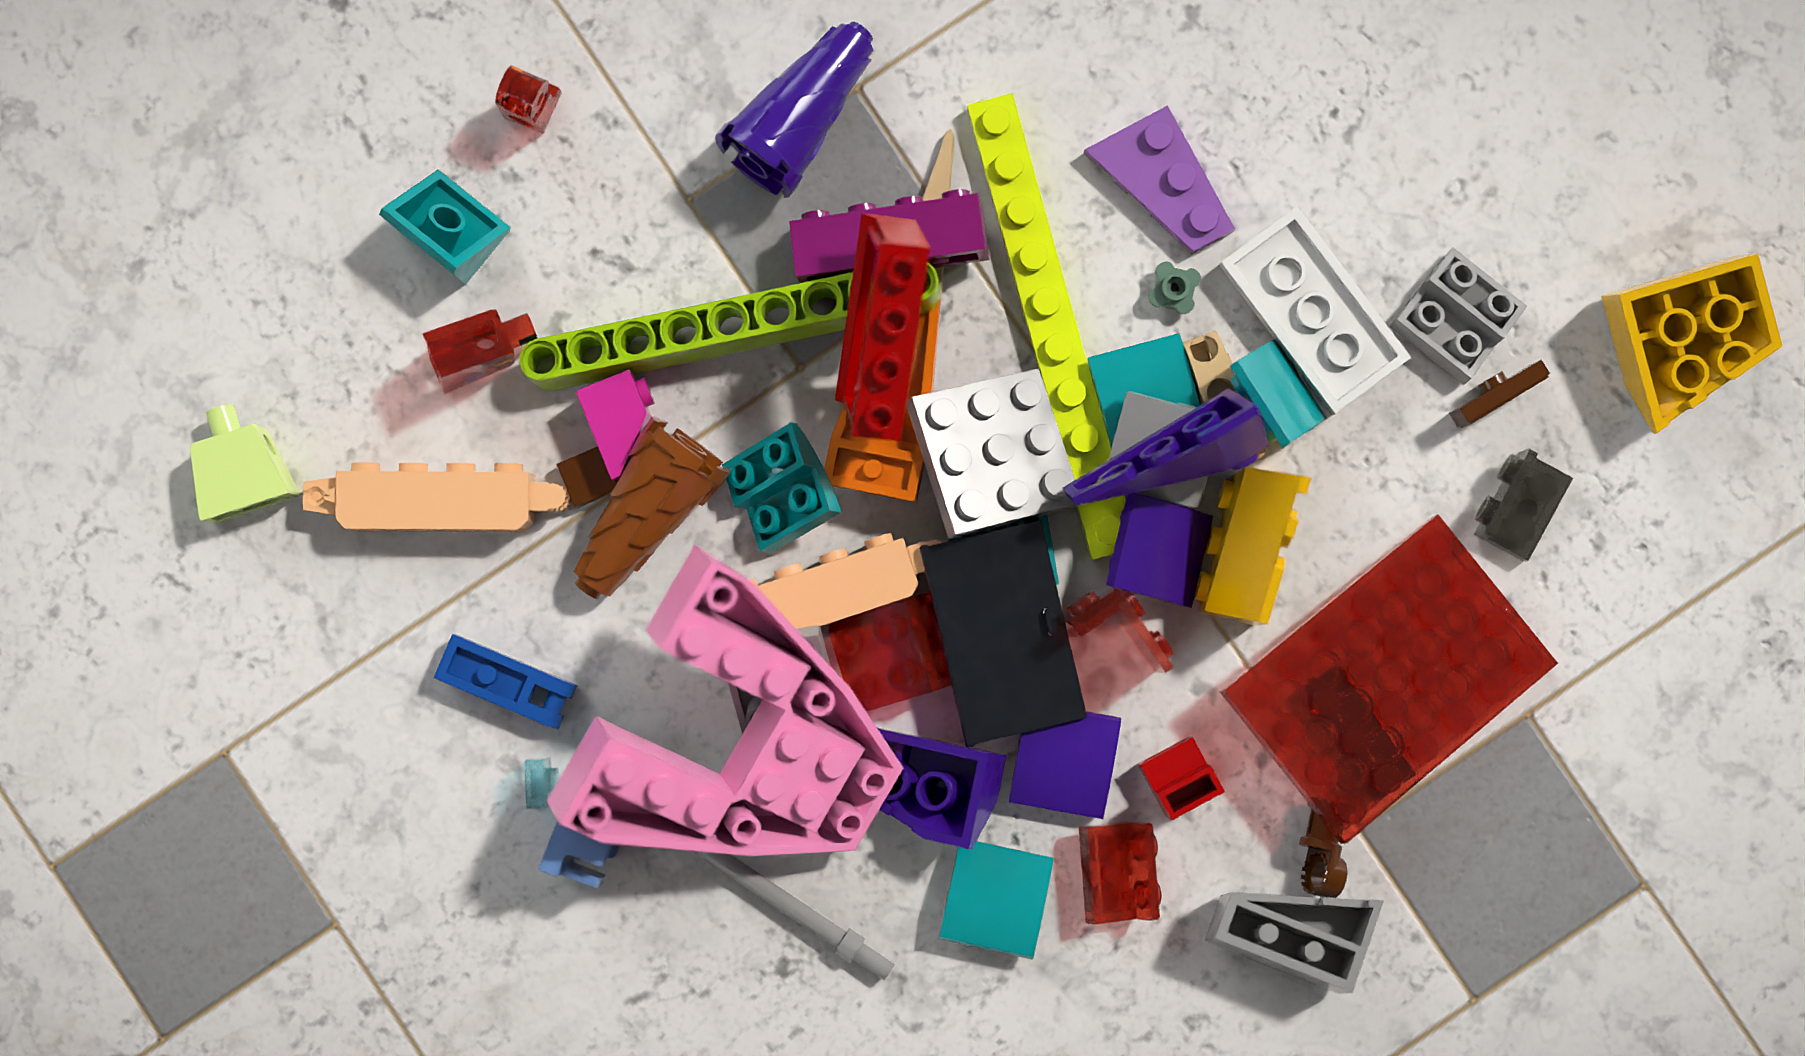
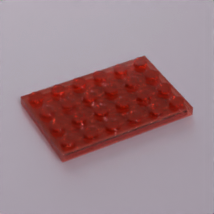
(1389, 678)

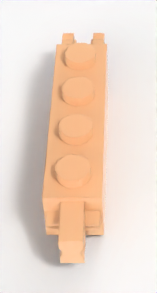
(434, 500)
(846, 583)

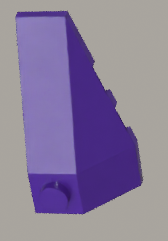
(1201, 443)
(943, 788)

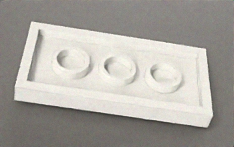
(1314, 310)

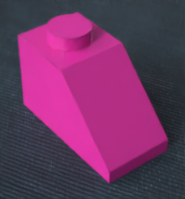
(616, 416)

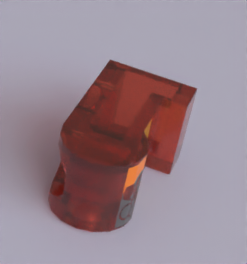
(526, 99)

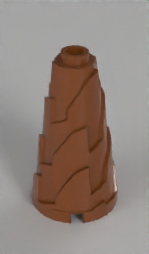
(651, 500)

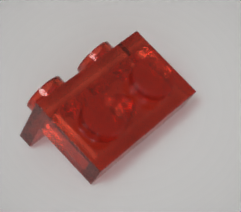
(1119, 872)

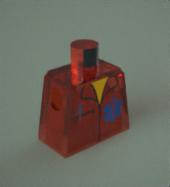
(460, 360)

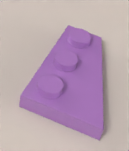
(1164, 176)

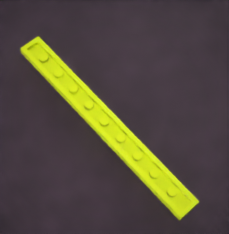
(1046, 305)

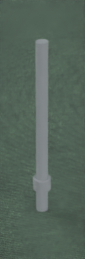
(848, 944)

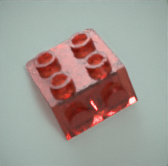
(1093, 610)
(891, 652)

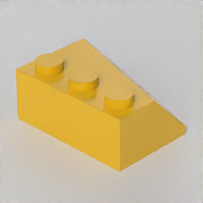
(1691, 334)
(1247, 545)

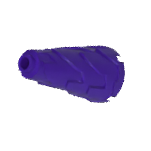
(792, 114)

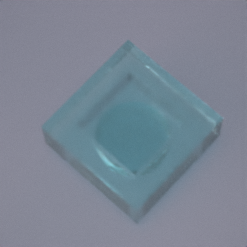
(539, 781)

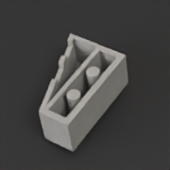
(1298, 935)

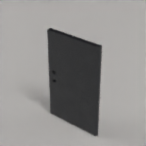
(995, 634)

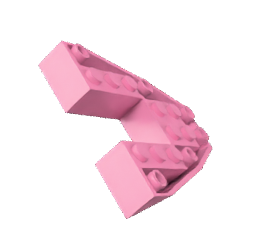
(799, 775)

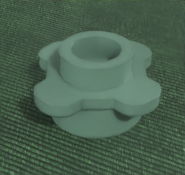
(1162, 293)

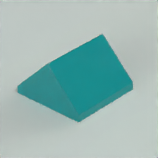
(447, 224)

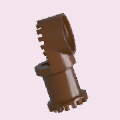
(1322, 856)

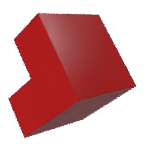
(1180, 778)

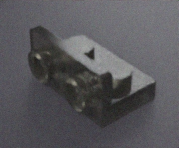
(1522, 504)

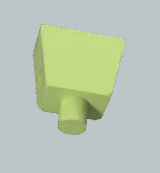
(237, 469)

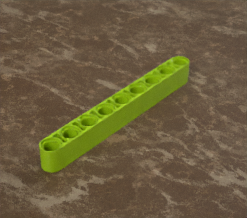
(708, 340)

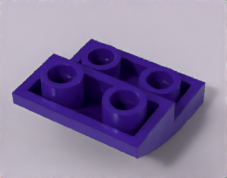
(1159, 549)
(1067, 766)

